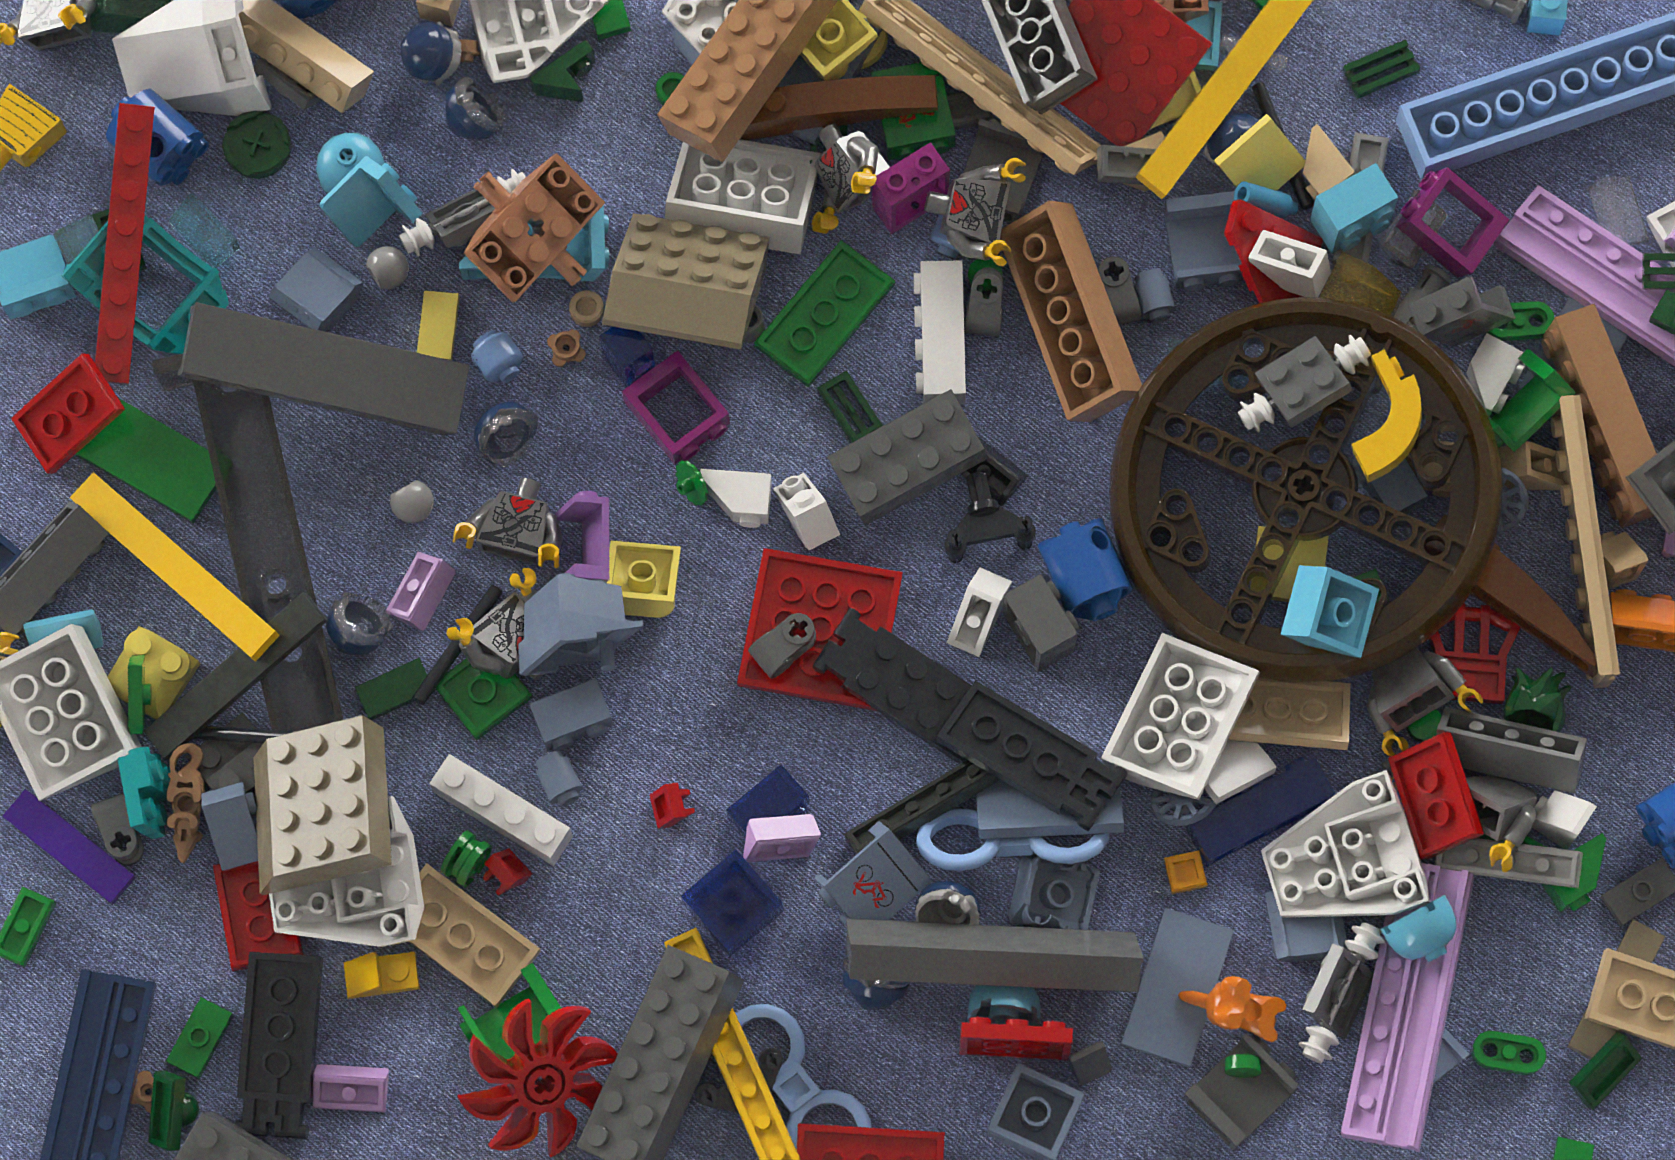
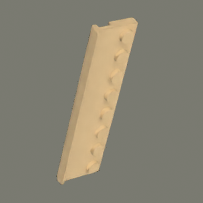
(983, 81)
(1584, 531)

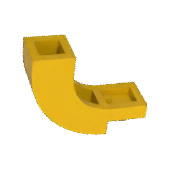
(1394, 440)

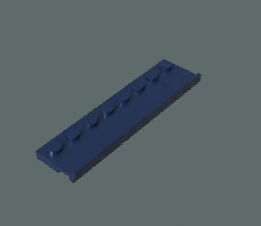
(98, 1067)

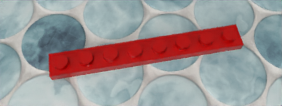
(124, 242)

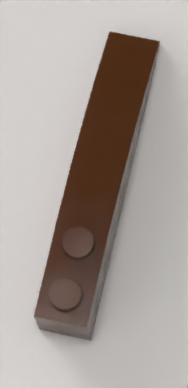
(842, 103)
(1524, 602)

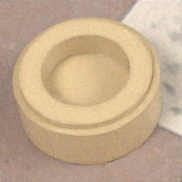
(586, 308)

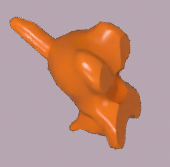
(1234, 1007)

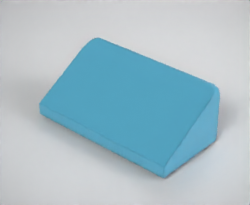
(87, 619)

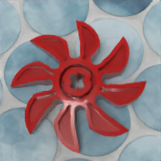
(521, 1089)

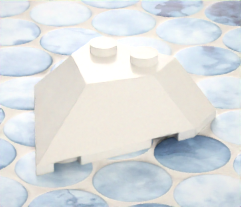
(525, 33)

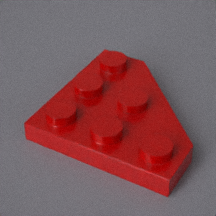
(1243, 230)

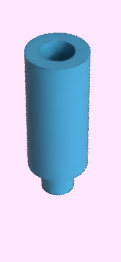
(1267, 199)

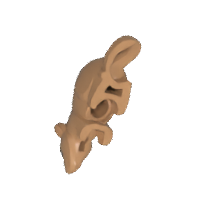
(185, 795)

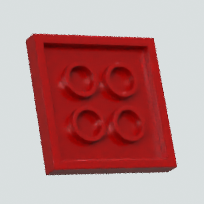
(1015, 1039)

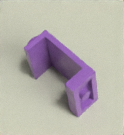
(594, 516)

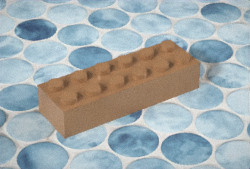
(740, 71)
(1070, 312)
(1610, 414)

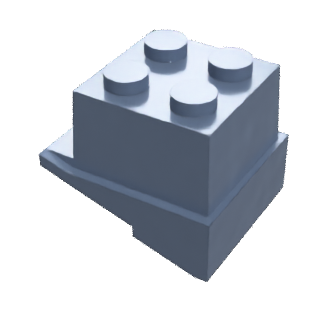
(573, 624)

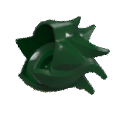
(1538, 701)

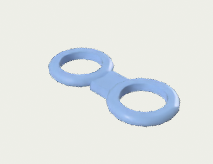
(998, 846)
(793, 1083)

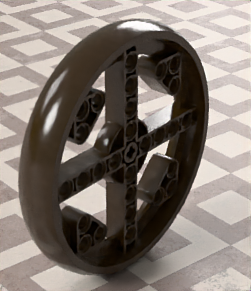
(1219, 350)

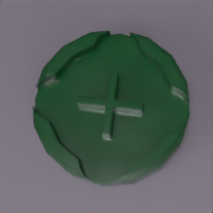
(257, 144)

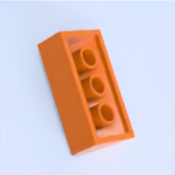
(1643, 620)

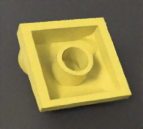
(838, 41)
(646, 576)
(166, 669)

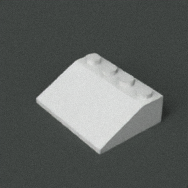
(752, 191)
(62, 712)
(1179, 717)

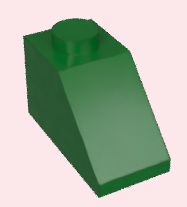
(1591, 862)

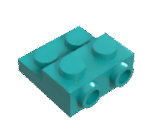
(144, 787)

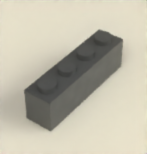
(46, 565)
(1515, 750)

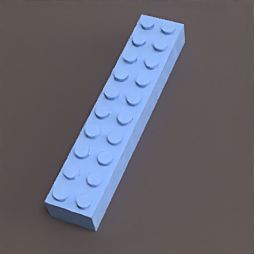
(1541, 97)

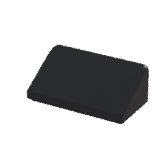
(1002, 474)

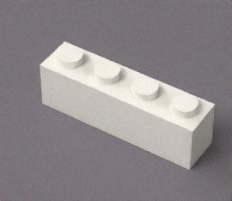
(942, 329)
(501, 810)

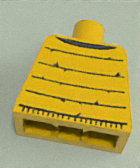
(26, 128)

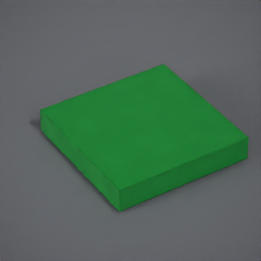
(480, 697)

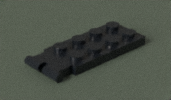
(893, 679)
(1030, 755)
(279, 1042)

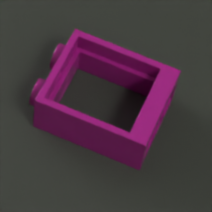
(909, 184)
(1479, 242)
(654, 382)

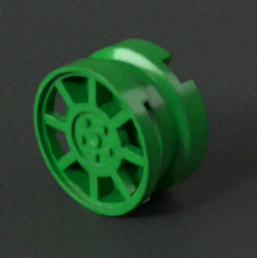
(466, 858)

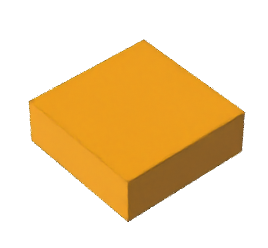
(1185, 872)

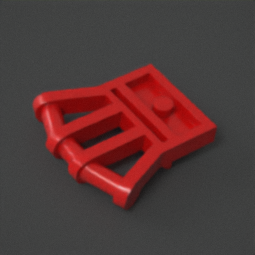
(1481, 671)

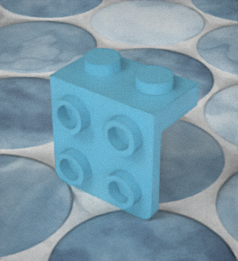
(367, 200)
(586, 248)
(33, 277)

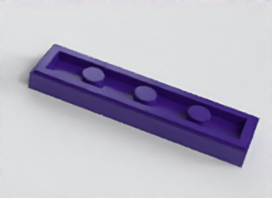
(69, 846)

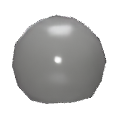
(387, 267)
(412, 502)

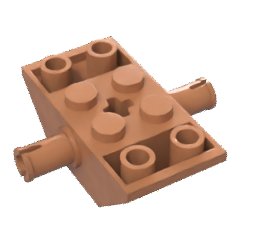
(555, 206)

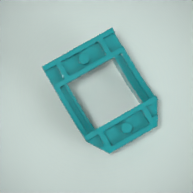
(86, 277)

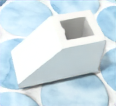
(1492, 370)
(806, 511)

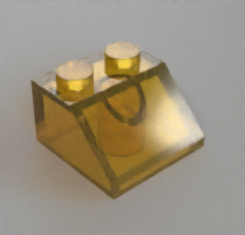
(1361, 284)

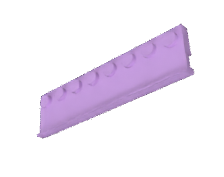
(1587, 266)
(1405, 1030)

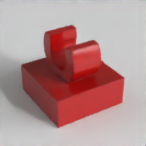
(668, 805)
(507, 869)

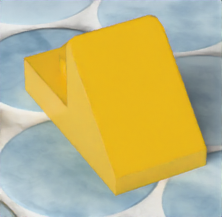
(381, 974)

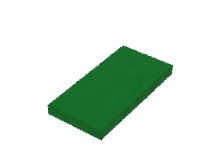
(824, 313)
(154, 462)

